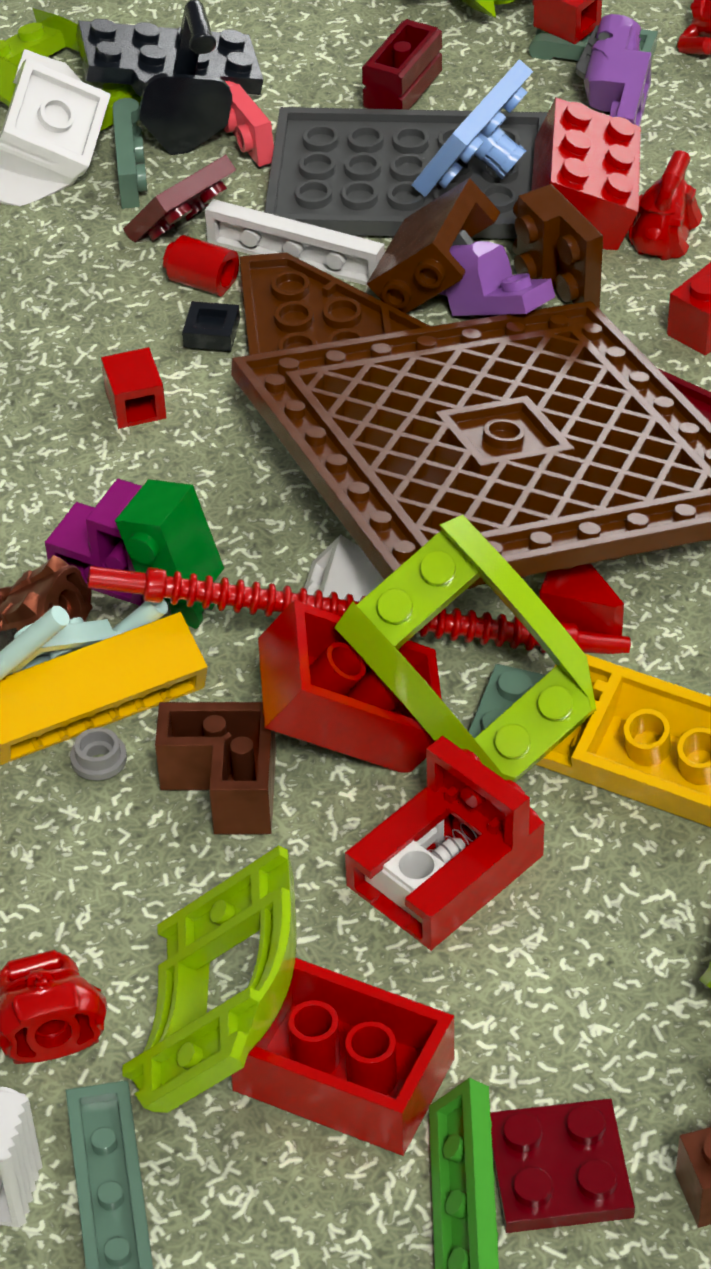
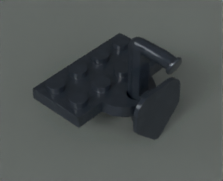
(173, 72)

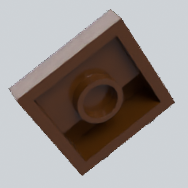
(558, 245)

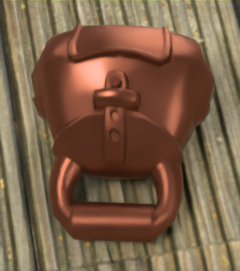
(41, 589)

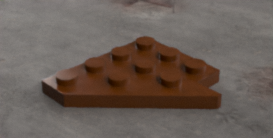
(303, 306)

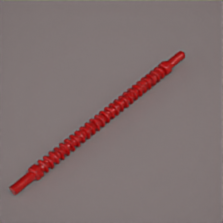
(156, 586)

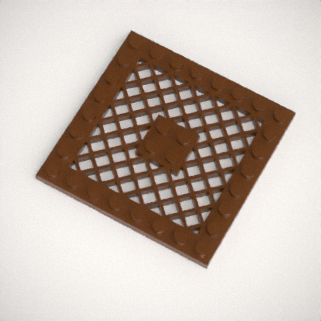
(518, 421)

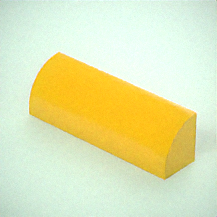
(98, 685)

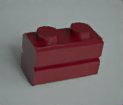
(402, 67)

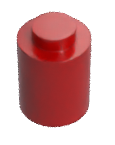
(201, 265)

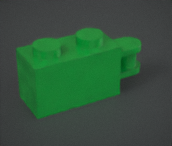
(170, 532)

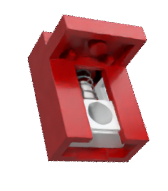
(447, 847)

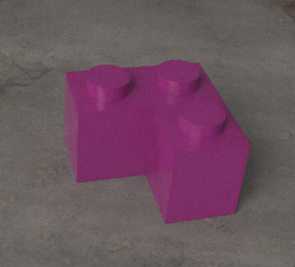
(92, 538)

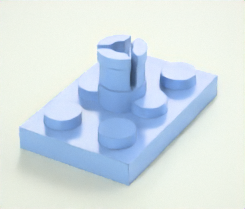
(480, 135)

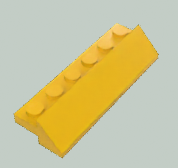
(642, 742)

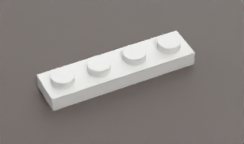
(265, 233)

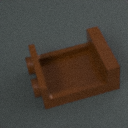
(419, 255)

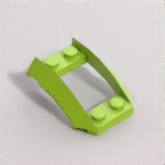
(45, 38)
(417, 595)
(200, 1048)

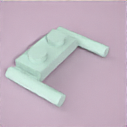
(58, 635)

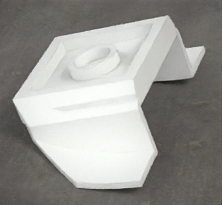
(47, 130)

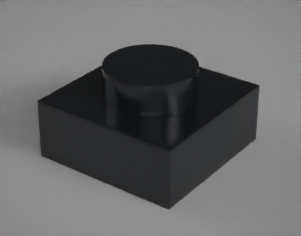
(211, 326)

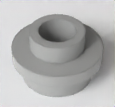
(95, 742)

